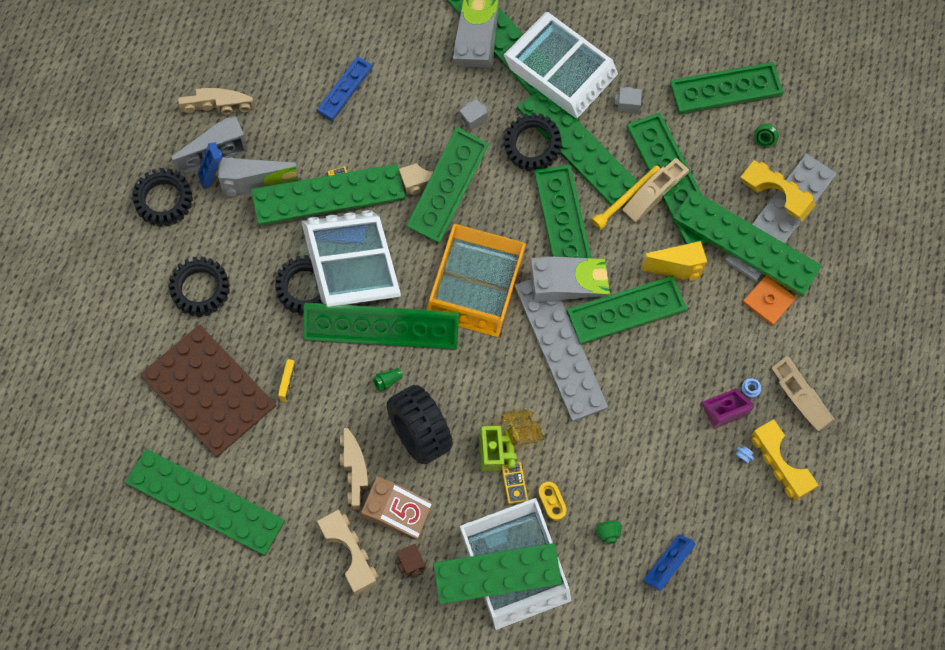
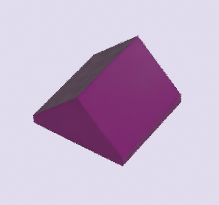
(727, 408)

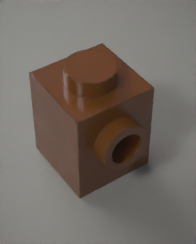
(410, 561)

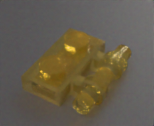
(524, 432)

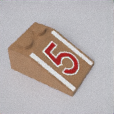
(396, 508)

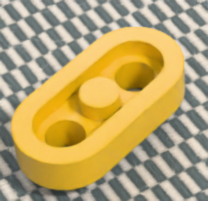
(552, 501)

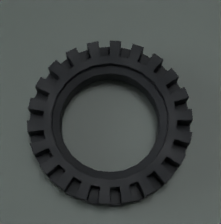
(529, 122)
(156, 179)
(190, 268)
(283, 279)

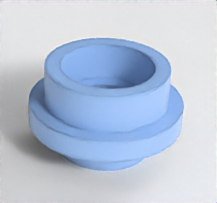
(753, 382)
(745, 454)

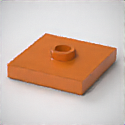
(769, 300)

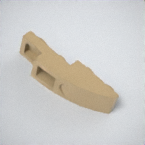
(209, 98)
(654, 189)
(801, 394)
(353, 461)

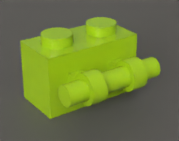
(491, 449)

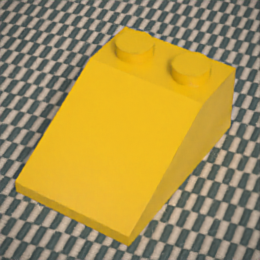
(681, 261)

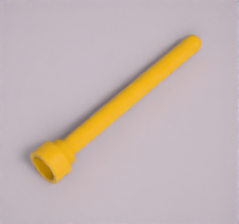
(601, 219)

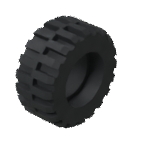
(419, 424)

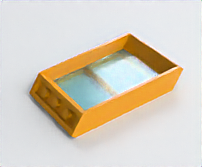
(477, 278)

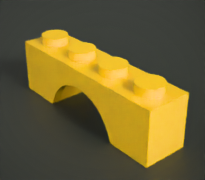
(759, 178)
(797, 481)

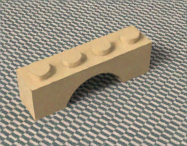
(414, 178)
(336, 530)

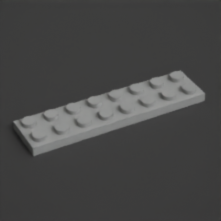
(774, 219)
(562, 354)

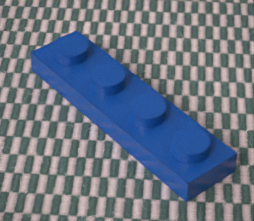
(344, 88)

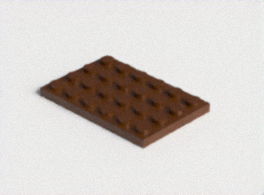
(208, 390)

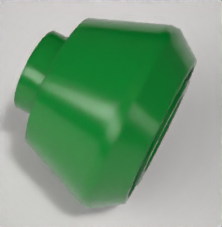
(766, 135)
(609, 531)

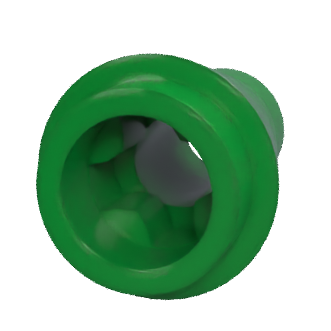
(386, 379)

